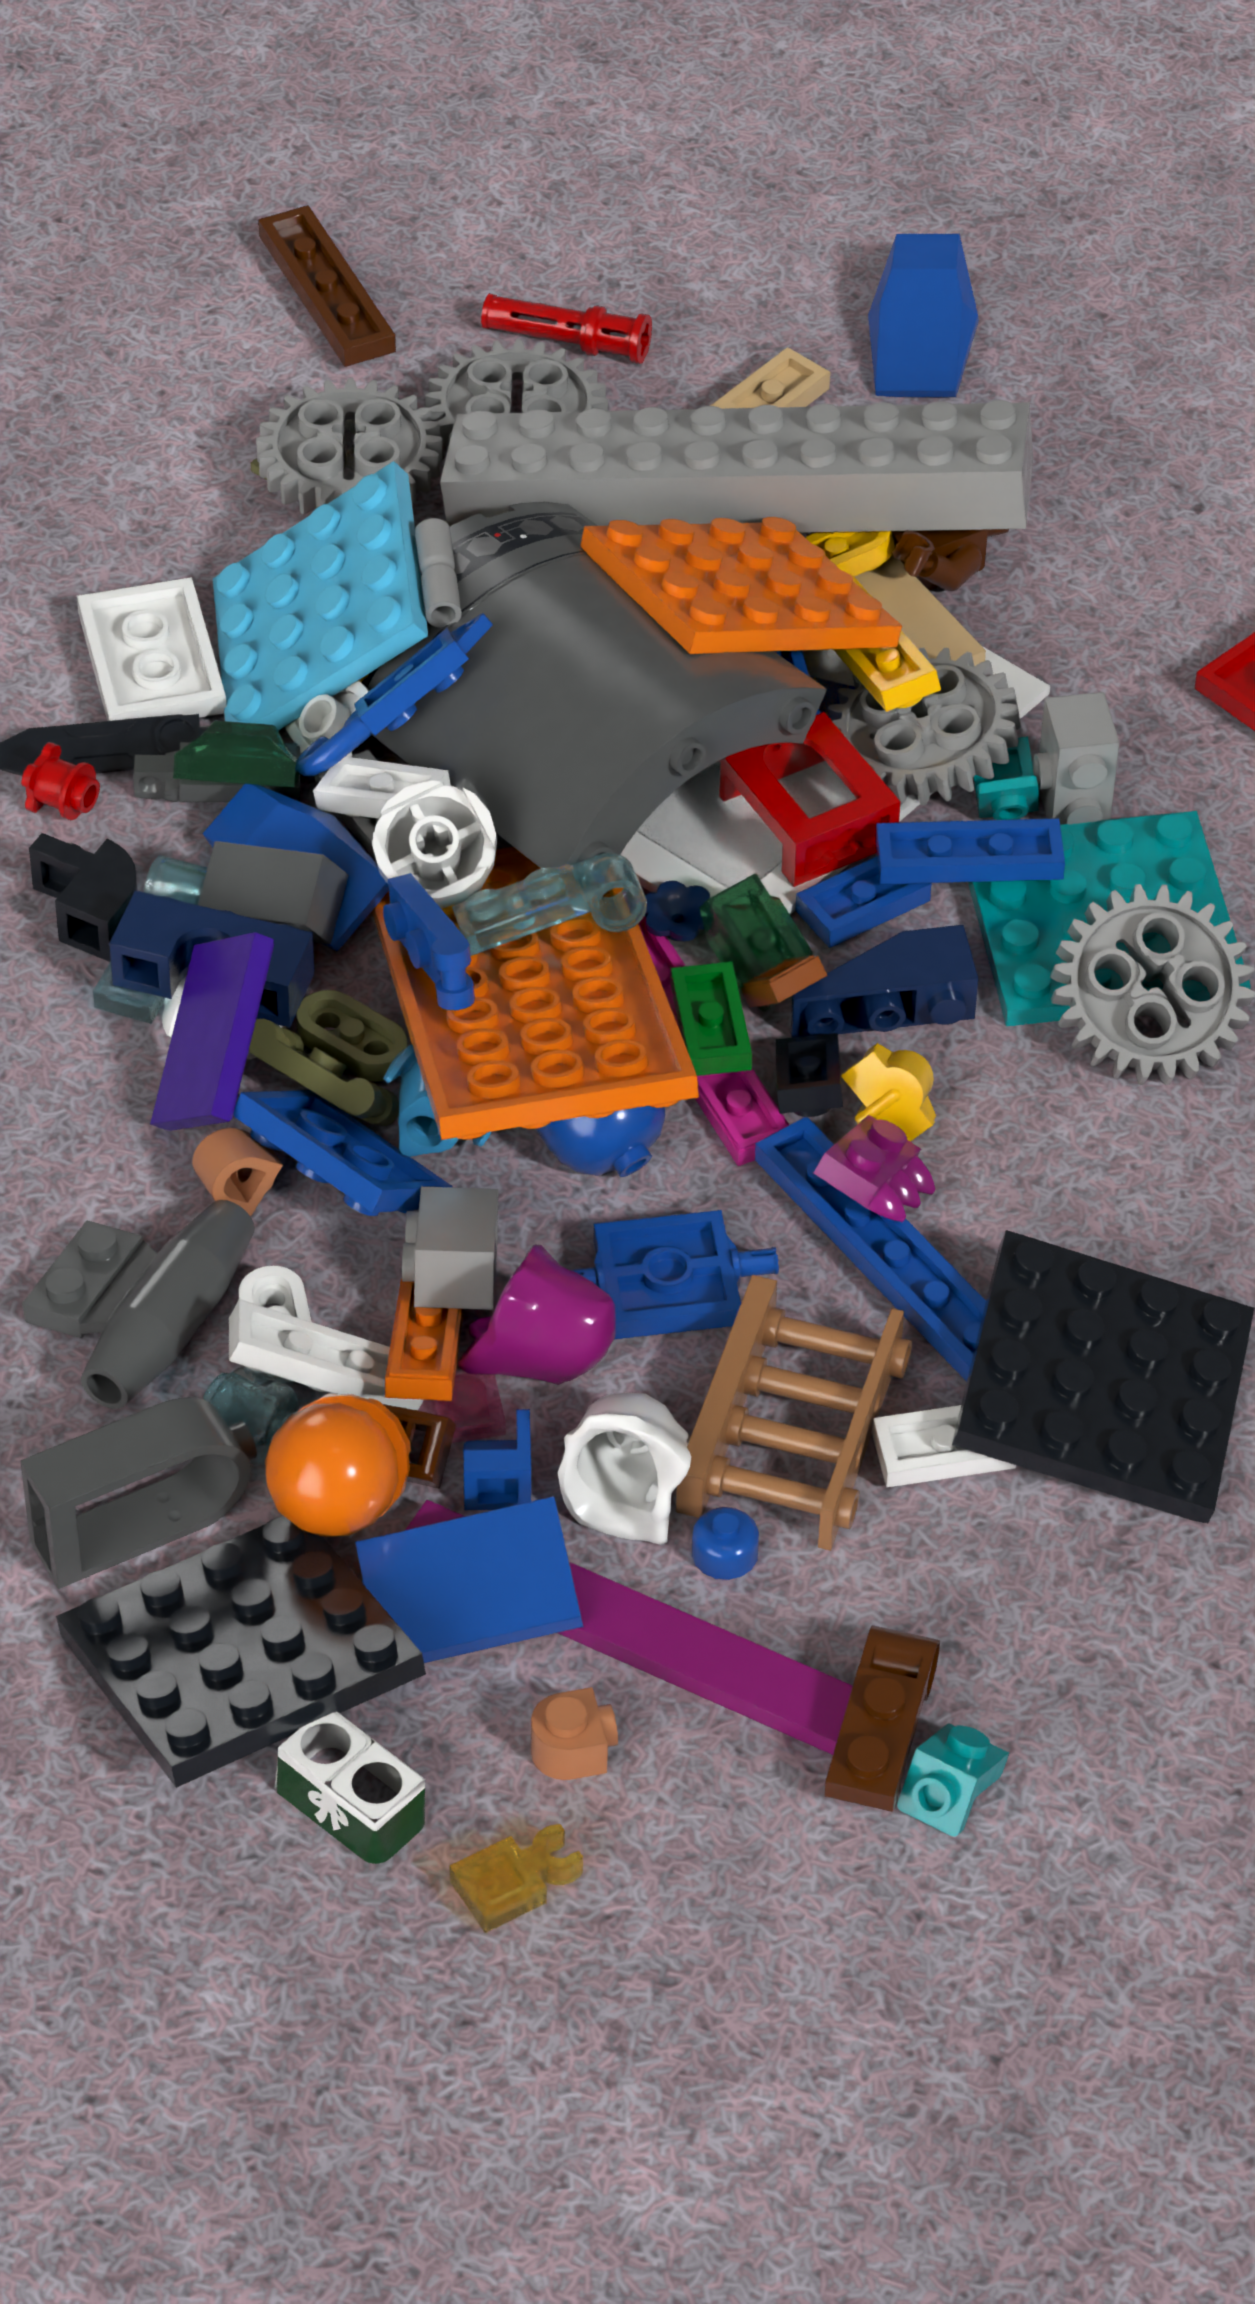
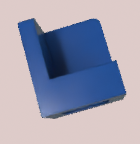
(499, 1470)

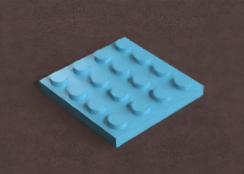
(321, 603)

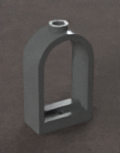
(122, 1454)

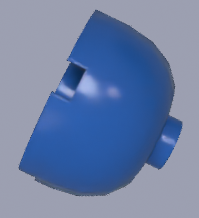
(605, 1143)

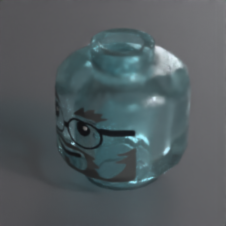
(257, 1401)

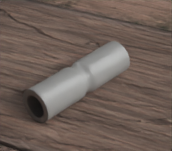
(438, 573)

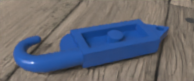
(393, 699)

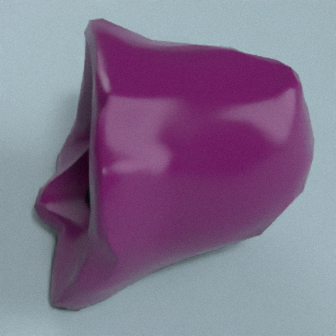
(543, 1326)

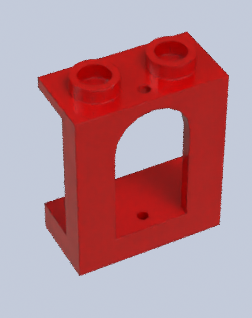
(826, 840)

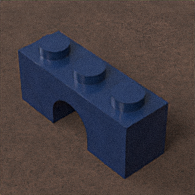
(158, 939)

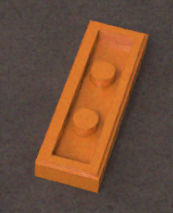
(422, 1350)

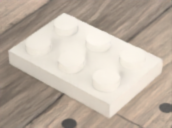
(151, 651)

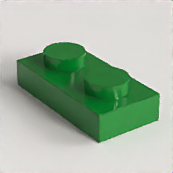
(711, 1018)

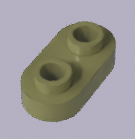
(360, 1037)

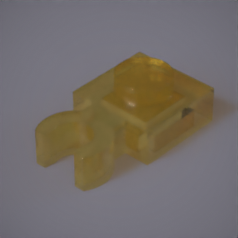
(510, 1881)

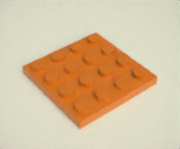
(739, 586)

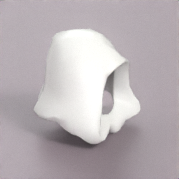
(624, 1467)

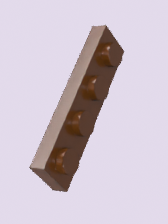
(327, 286)

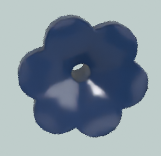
(675, 911)

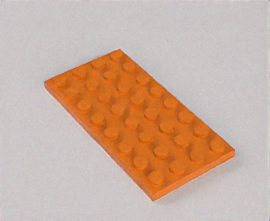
(555, 1028)

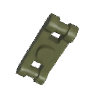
(322, 1074)

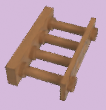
(745, 1372)

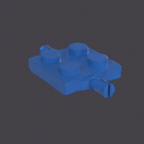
(673, 1272)

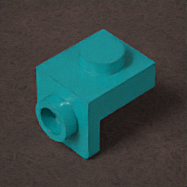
(1013, 788)
(949, 1775)

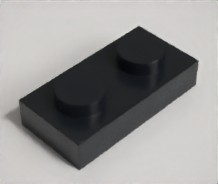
(809, 1074)

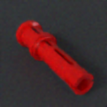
(595, 325)

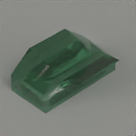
(238, 755)
(751, 930)

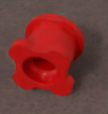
(60, 784)

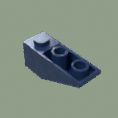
(897, 984)

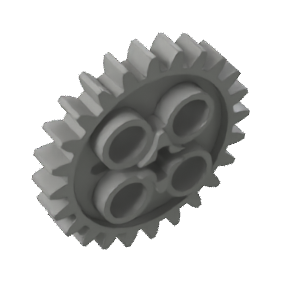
(487, 379)
(305, 442)
(942, 736)
(1195, 954)

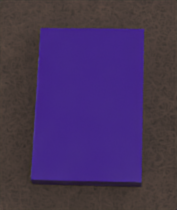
(212, 1032)

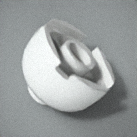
(438, 838)

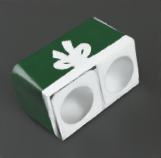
(303, 1786)

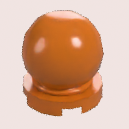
(337, 1464)

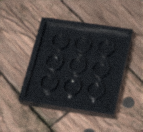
(1105, 1377)
(239, 1647)

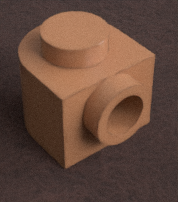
(236, 1167)
(572, 1735)

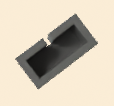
(276, 887)

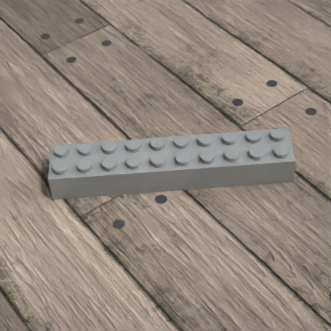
(802, 464)

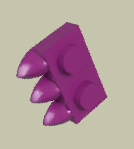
(877, 1168)

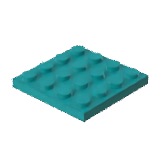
(1030, 918)

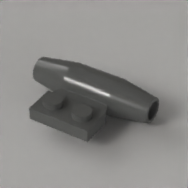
(137, 1297)

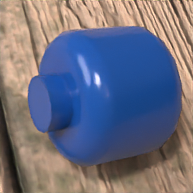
(725, 1543)

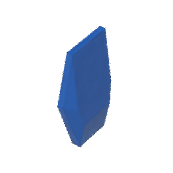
(922, 318)
(279, 822)

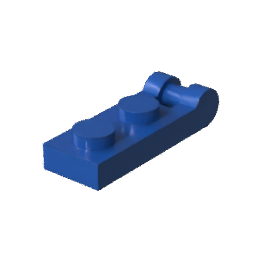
(430, 941)

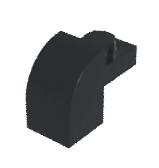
(88, 889)

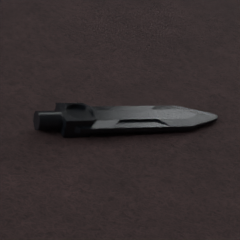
(105, 744)

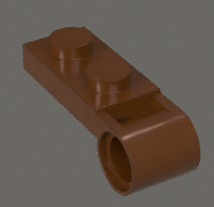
(882, 1717)

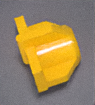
(893, 1088)

